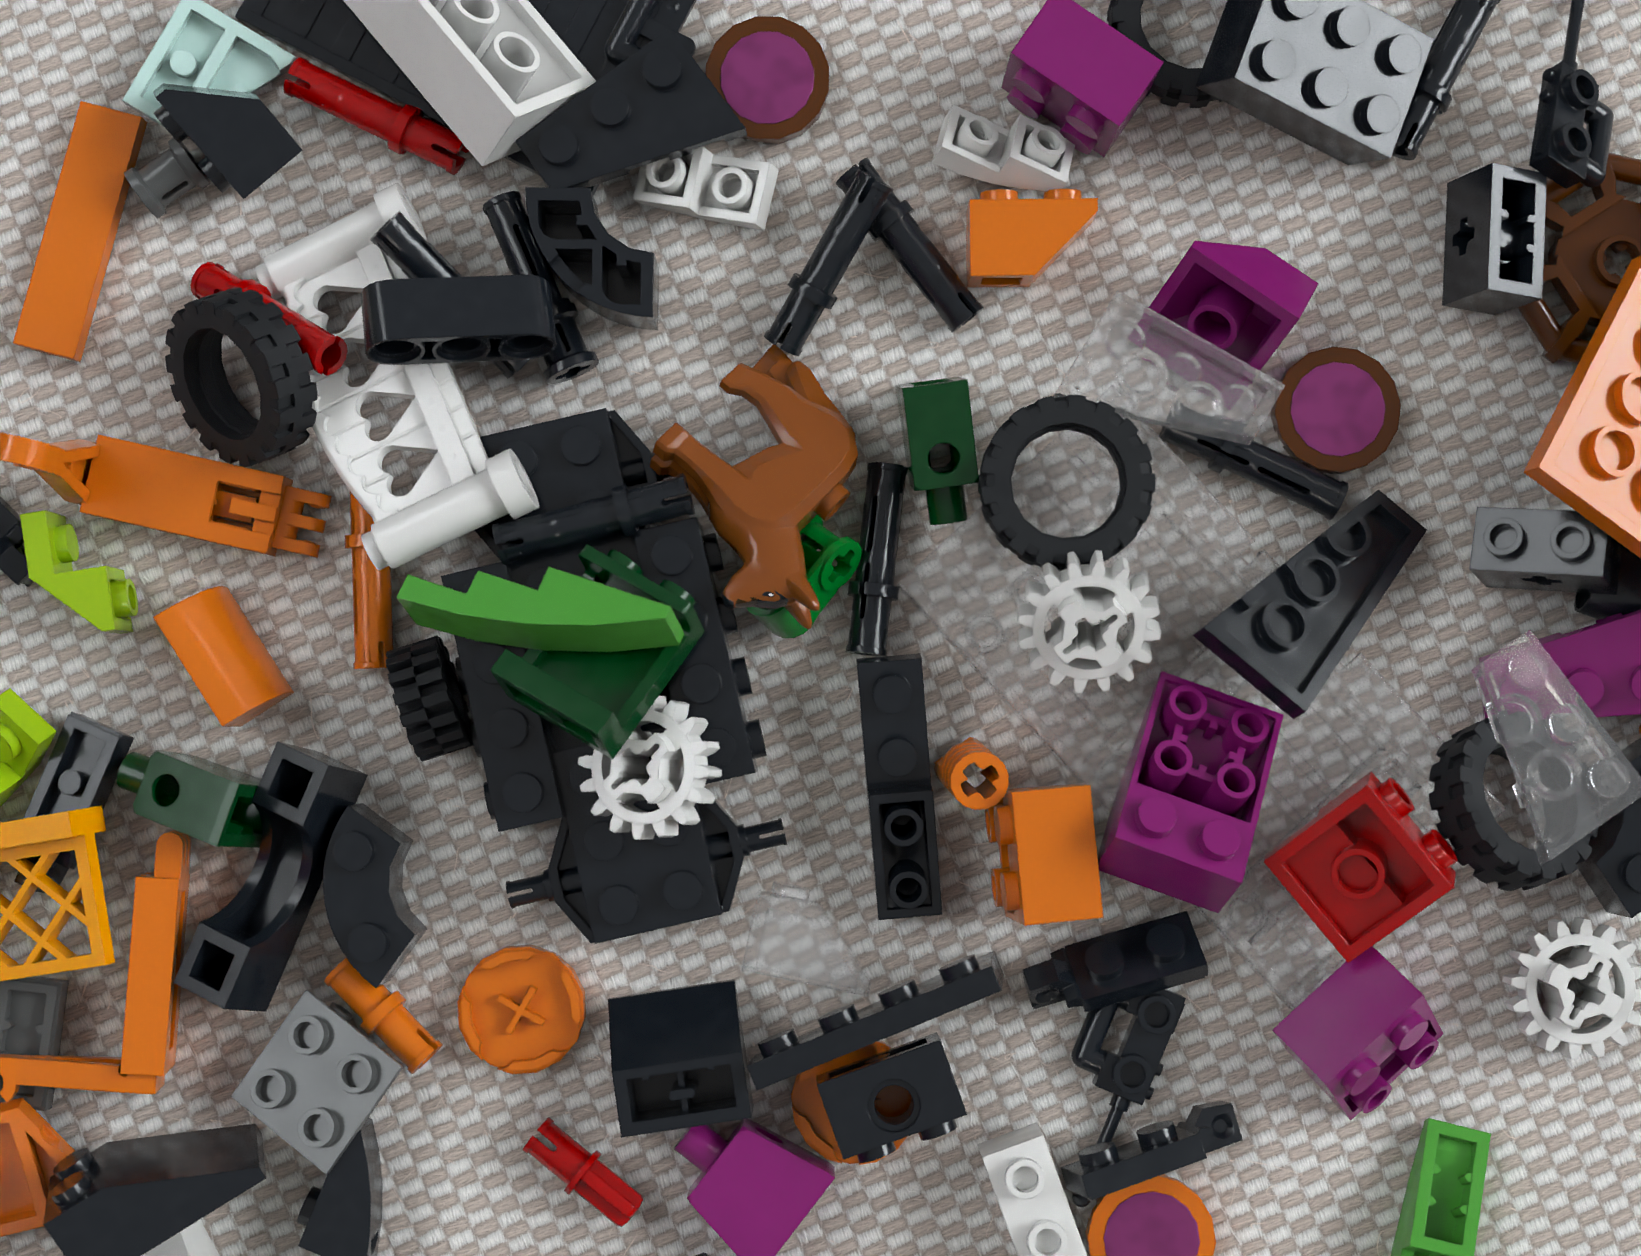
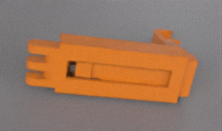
(173, 492)
(150, 996)

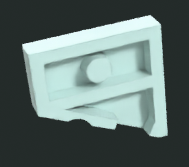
(206, 51)

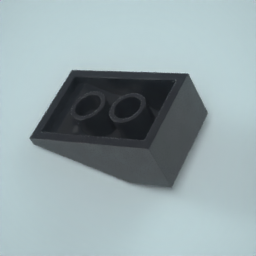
(148, 1188)

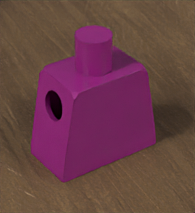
(753, 1185)

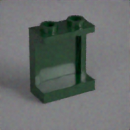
(602, 693)

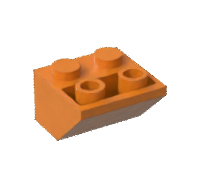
(1045, 854)

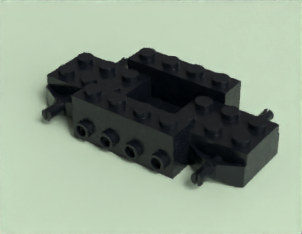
(531, 766)

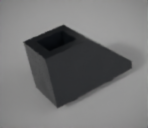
(232, 129)

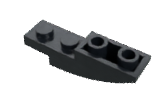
(899, 786)
(347, 1211)

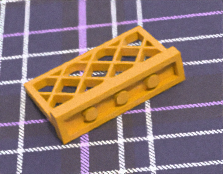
(46, 838)

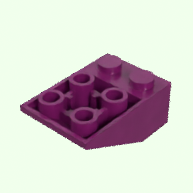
(1191, 793)

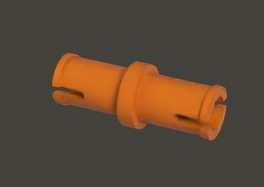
(384, 1016)

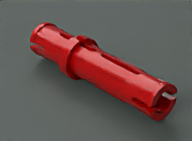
(399, 126)
(324, 349)

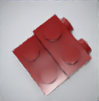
(1364, 865)

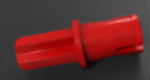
(585, 1174)

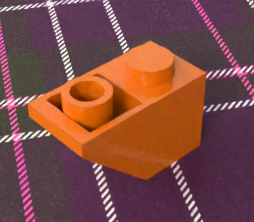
(1017, 238)

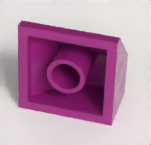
(1236, 298)

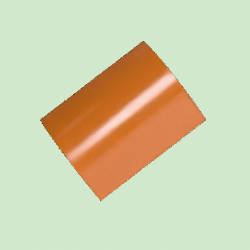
(224, 656)

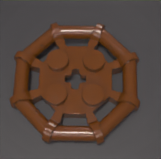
(1579, 258)

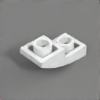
(1020, 158)
(710, 188)

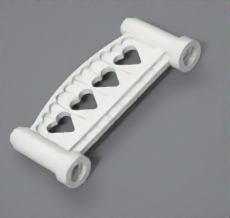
(461, 483)

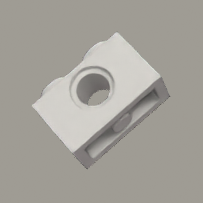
(1031, 1194)

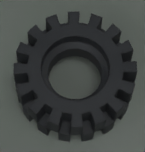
(429, 698)

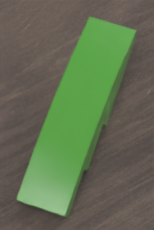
(559, 616)
(1443, 1192)

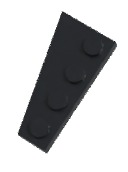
(1310, 609)
(897, 1011)

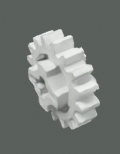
(1097, 595)
(676, 774)
(1561, 1007)

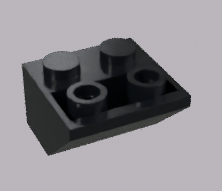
(679, 1058)

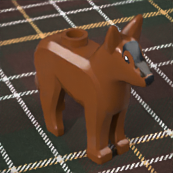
(777, 491)

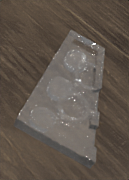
(1169, 376)
(1558, 750)

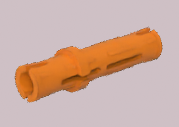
(370, 596)

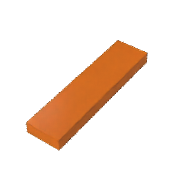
(80, 232)

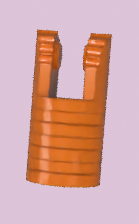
(950, 773)

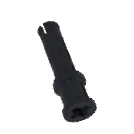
(525, 258)

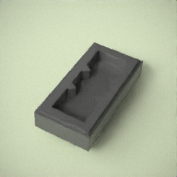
(32, 1025)

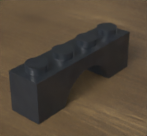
(246, 945)

